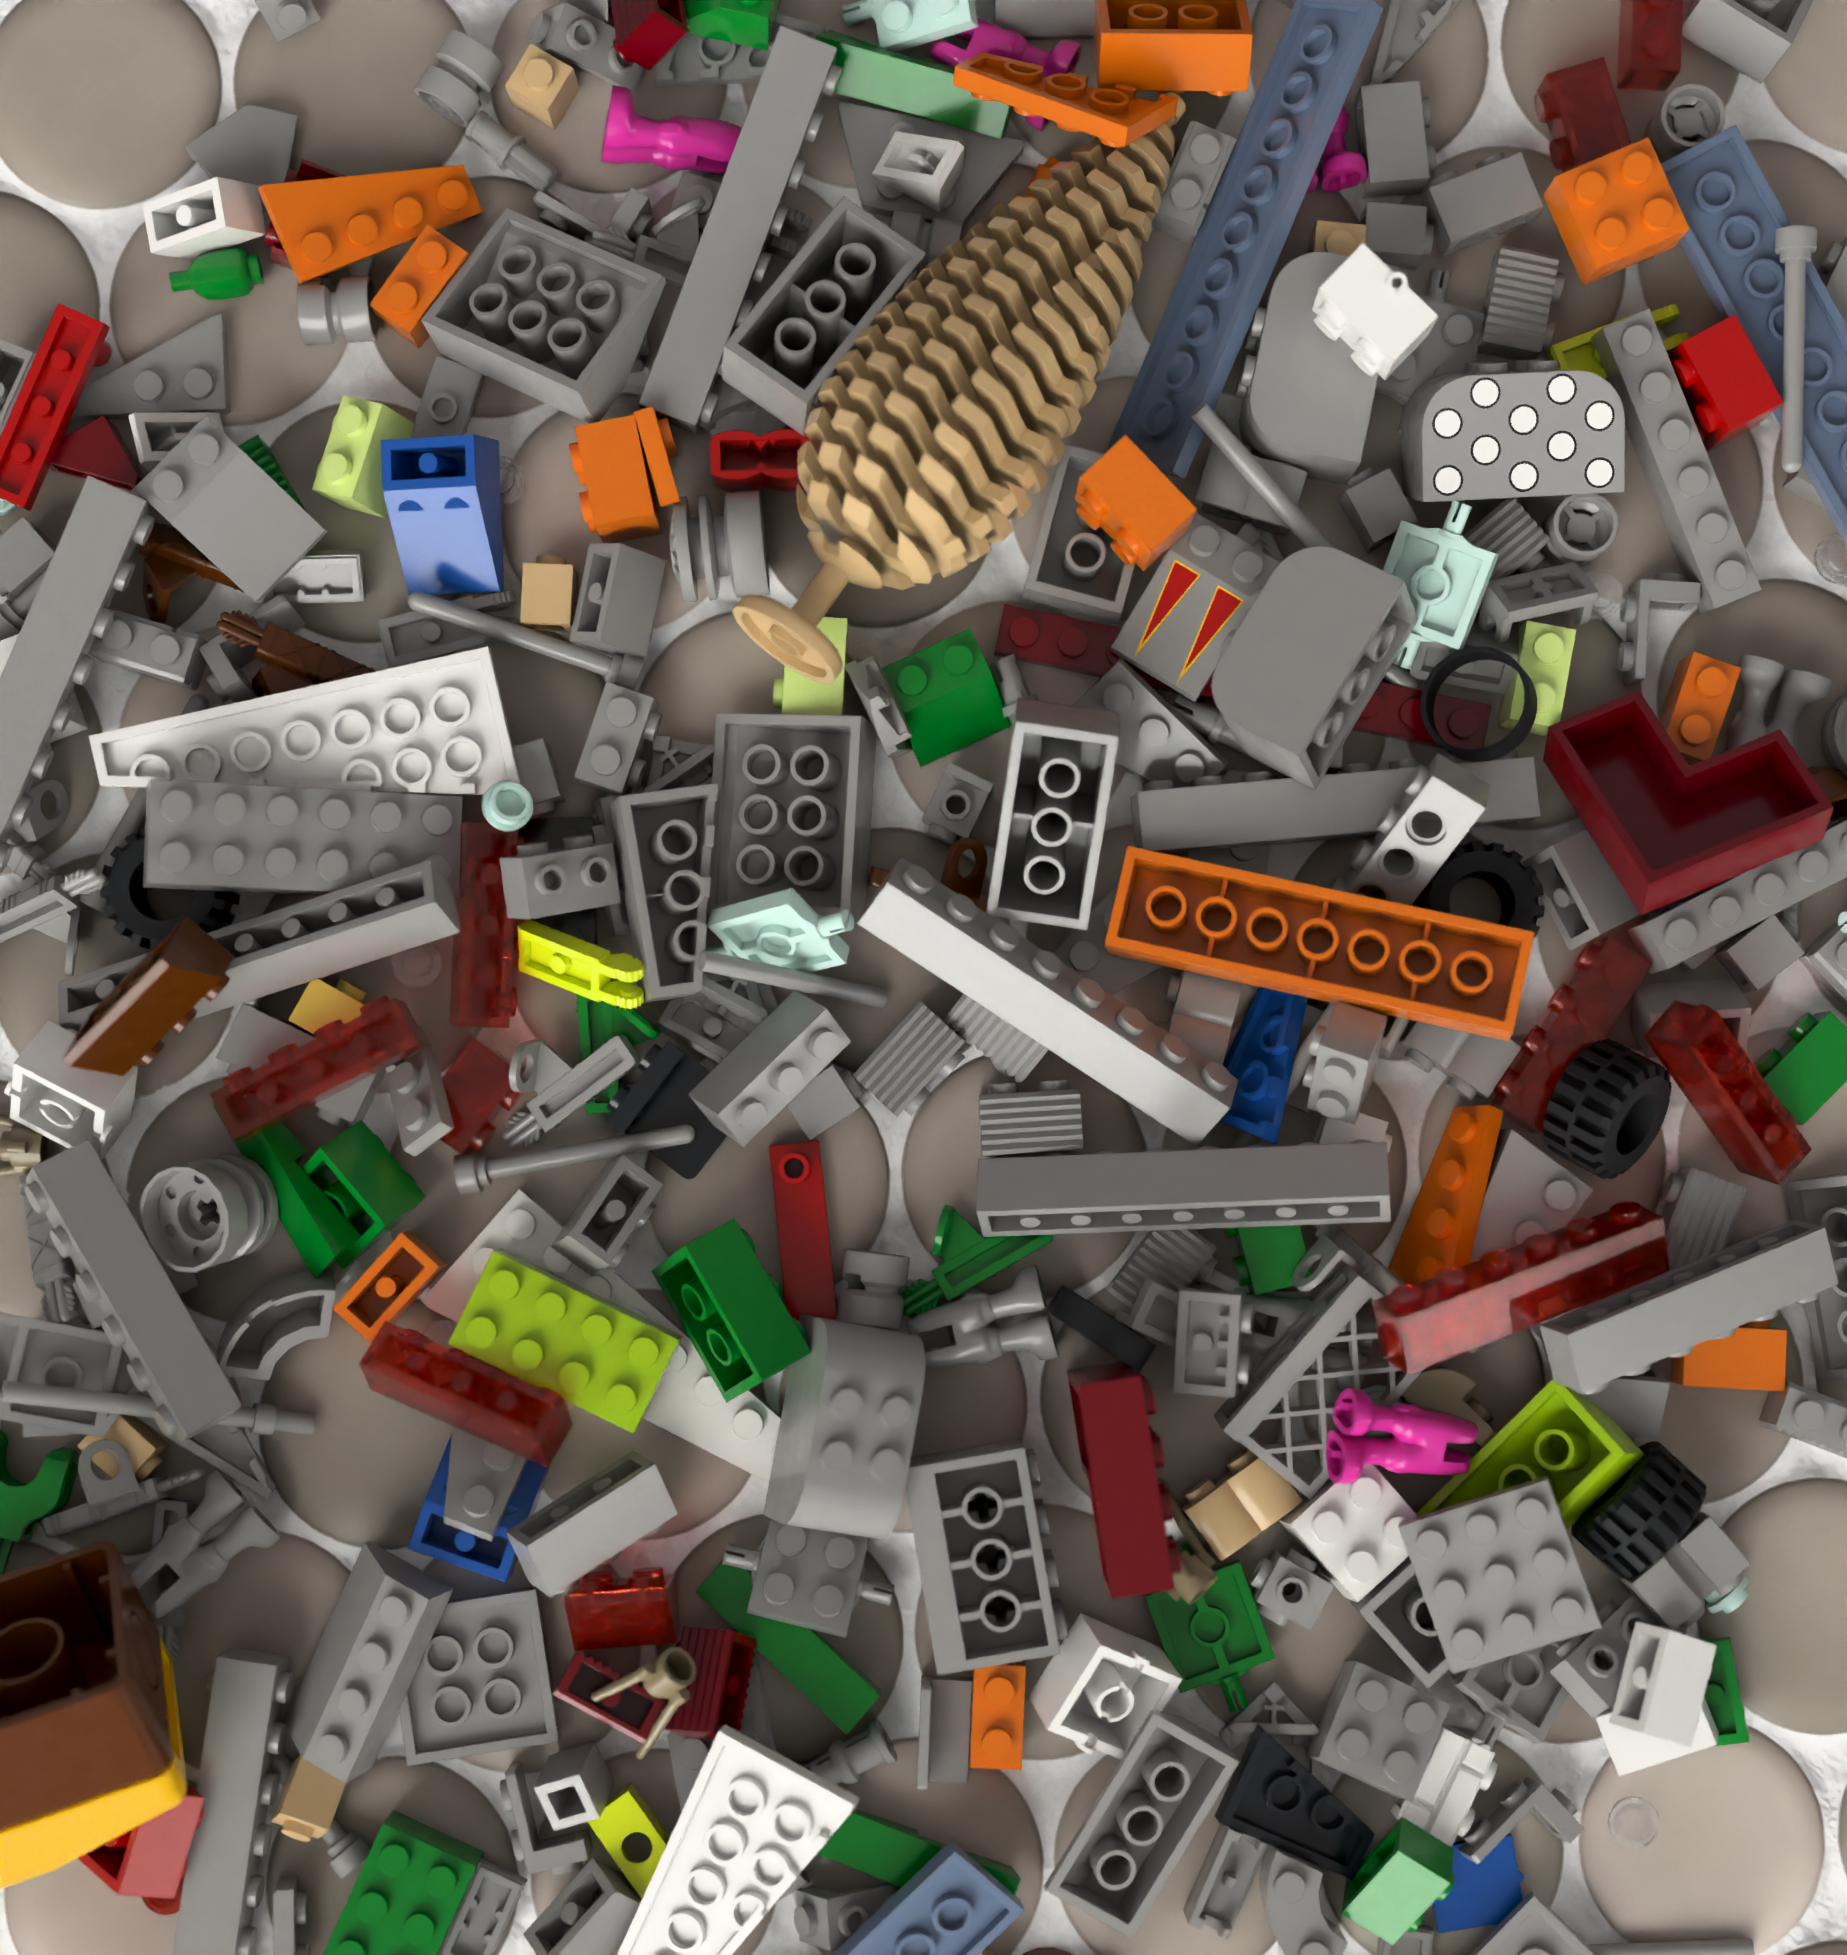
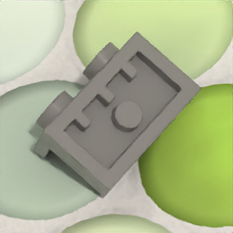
(1211, 1342)

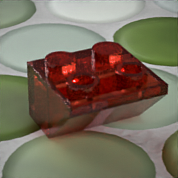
(623, 1610)

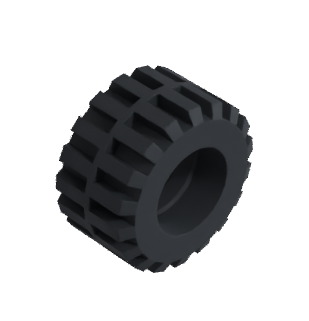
(1497, 868)
(130, 905)
(1607, 1108)
(1642, 1513)

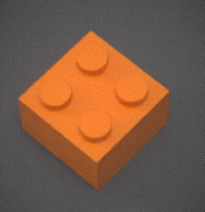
(1615, 211)
(617, 479)
(1133, 504)

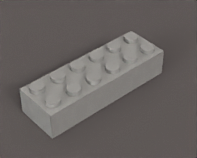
(292, 837)

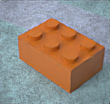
(1173, 45)

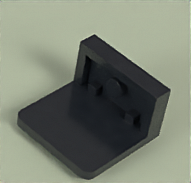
(663, 1101)

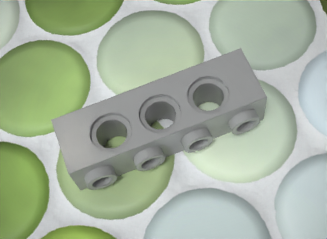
(1439, 788)

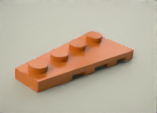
(1064, 98)
(359, 216)
(1451, 1197)

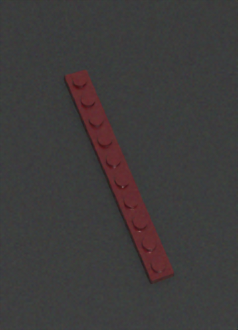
(1086, 646)

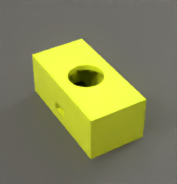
(624, 1815)

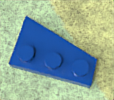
(1264, 1062)

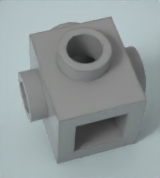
(1305, 1598)

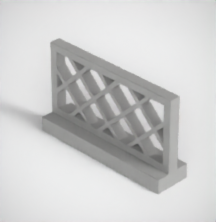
(1289, 1363)

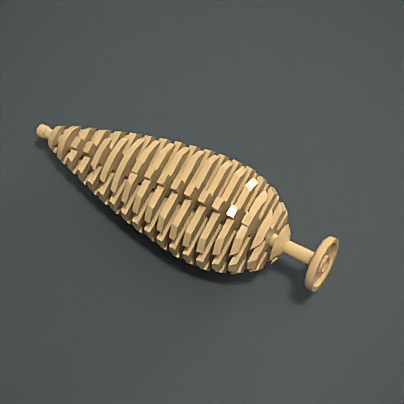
(966, 390)

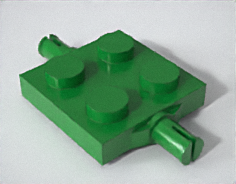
(1215, 1635)

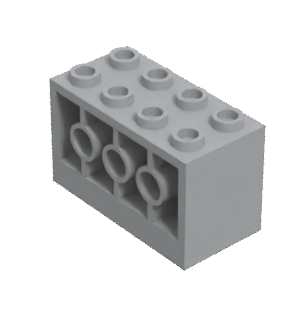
(960, 1582)

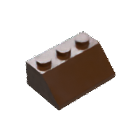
(151, 1002)

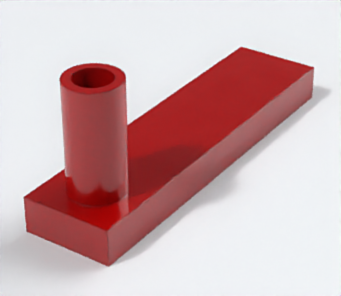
(47, 401)
(803, 1229)

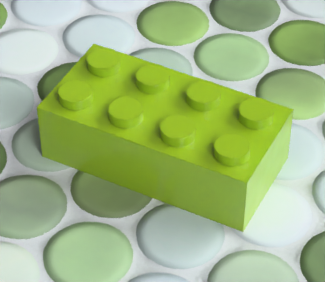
(565, 1339)

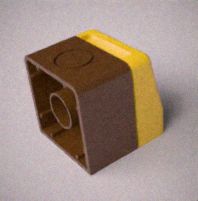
(81, 1711)

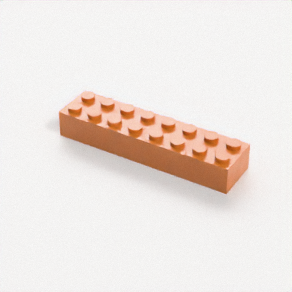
(1319, 943)

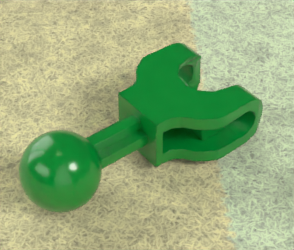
(26, 1504)

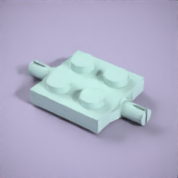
(913, 22)
(1443, 580)
(781, 932)

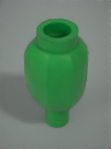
(220, 274)

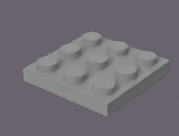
(1499, 1575)
(482, 1681)

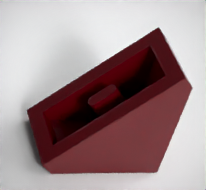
(100, 453)

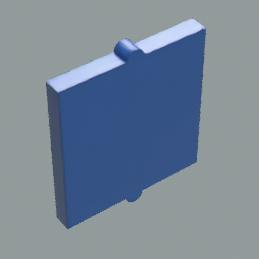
(1481, 1891)

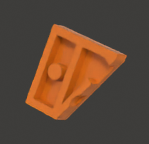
(658, 447)

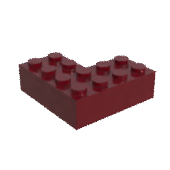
(1678, 824)
(1120, 1463)

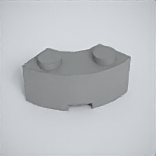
(274, 1320)
(1293, 1906)

